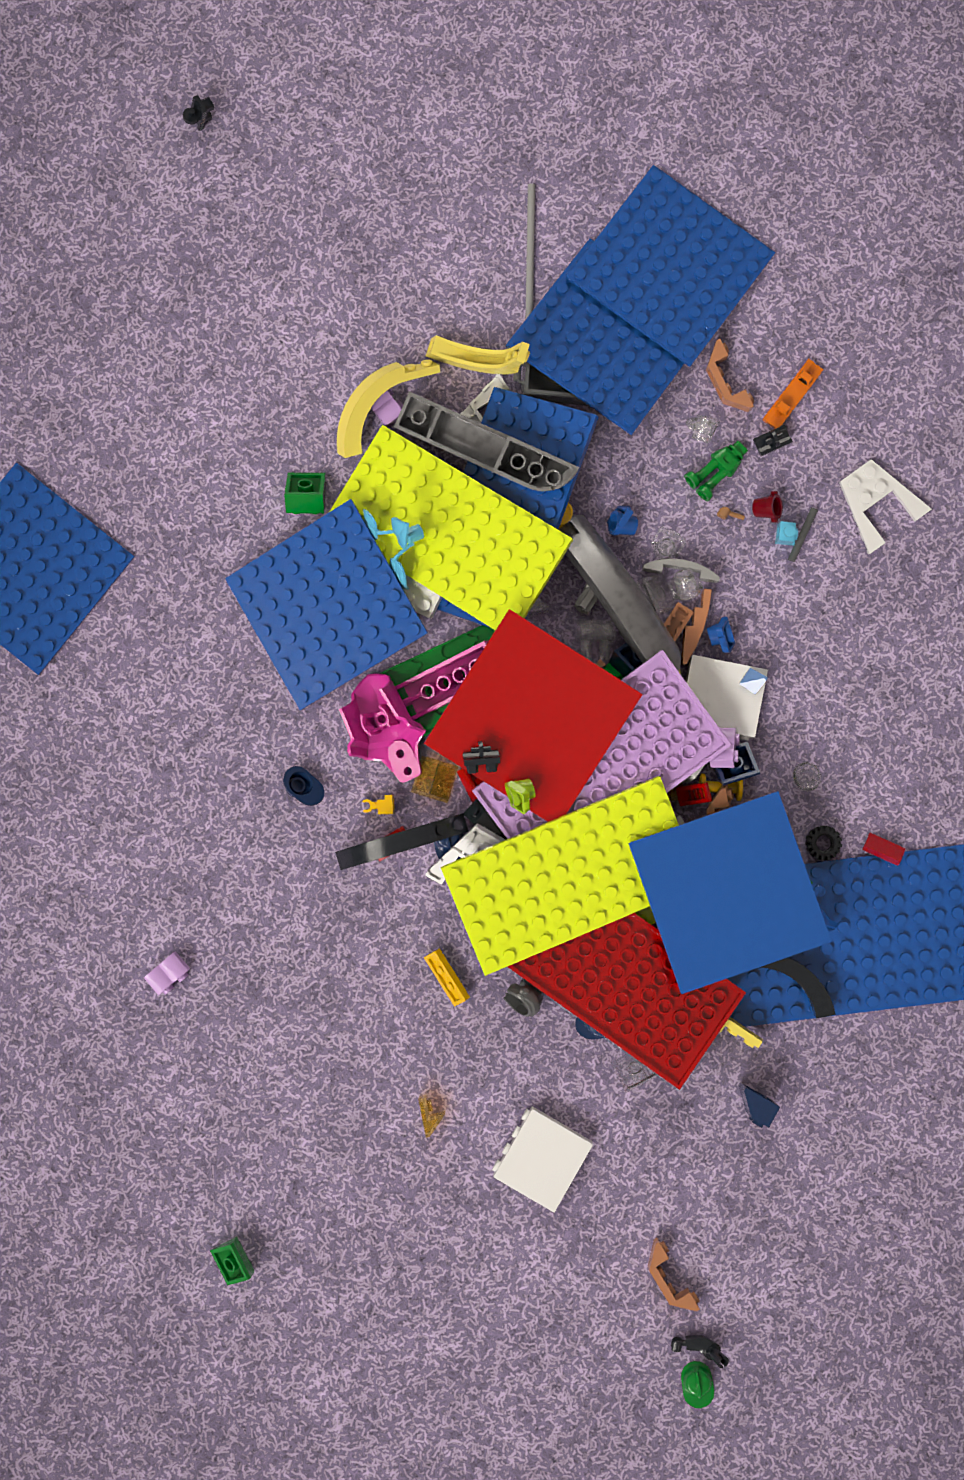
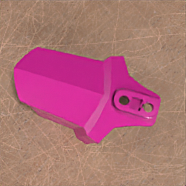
(382, 727)

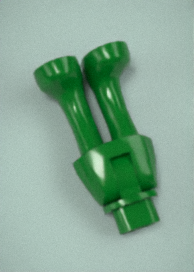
(726, 460)

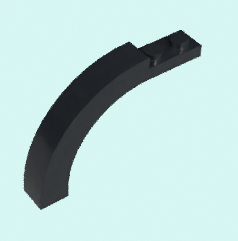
(401, 841)
(815, 991)

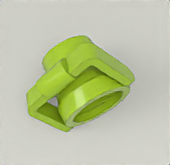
(520, 792)

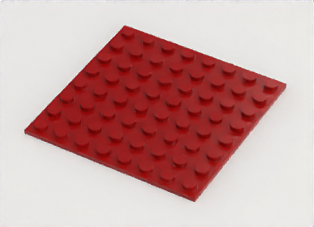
(541, 710)

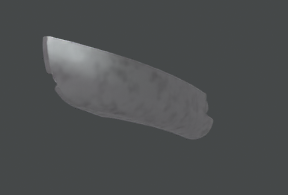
(483, 445)
(618, 593)

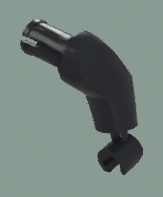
(701, 1343)

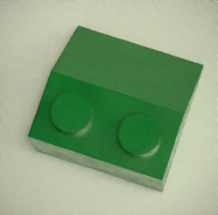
(305, 493)

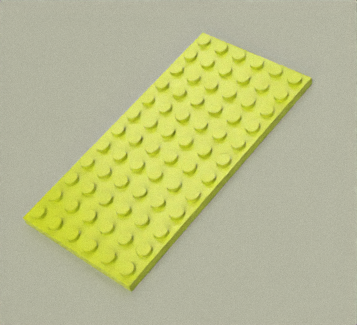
(475, 542)
(557, 877)

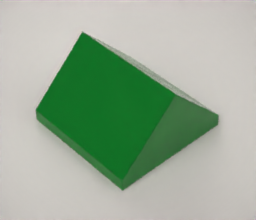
(232, 1261)

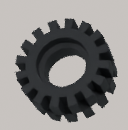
(812, 842)

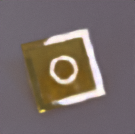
(435, 779)

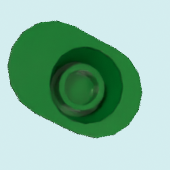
(697, 1384)

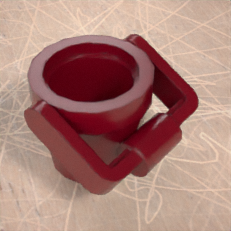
(768, 507)

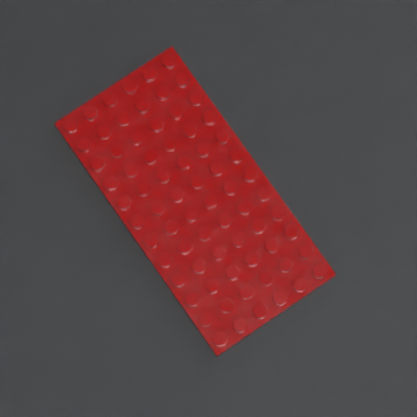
(628, 993)

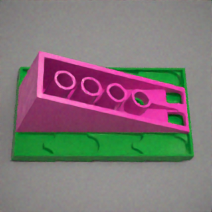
(436, 674)

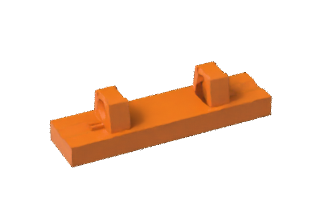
(792, 394)

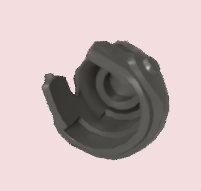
(524, 998)

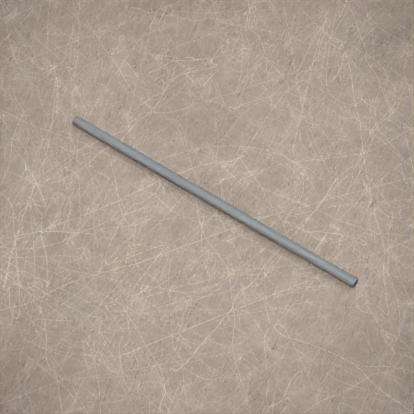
(530, 249)

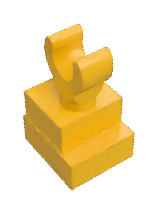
(384, 806)

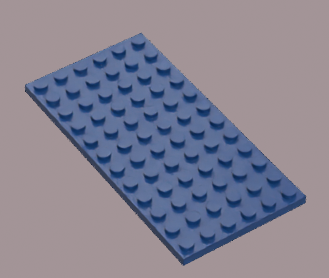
(545, 426)

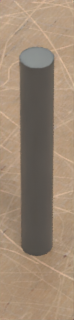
(802, 535)

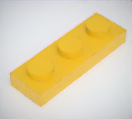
(447, 977)

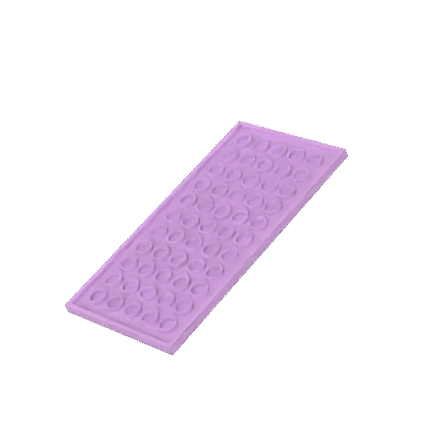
(662, 737)

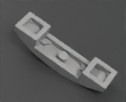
(704, 573)

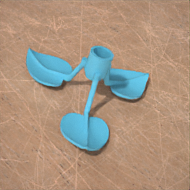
(404, 535)

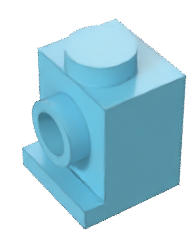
(786, 533)

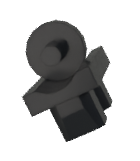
(199, 112)
(772, 440)
(479, 756)

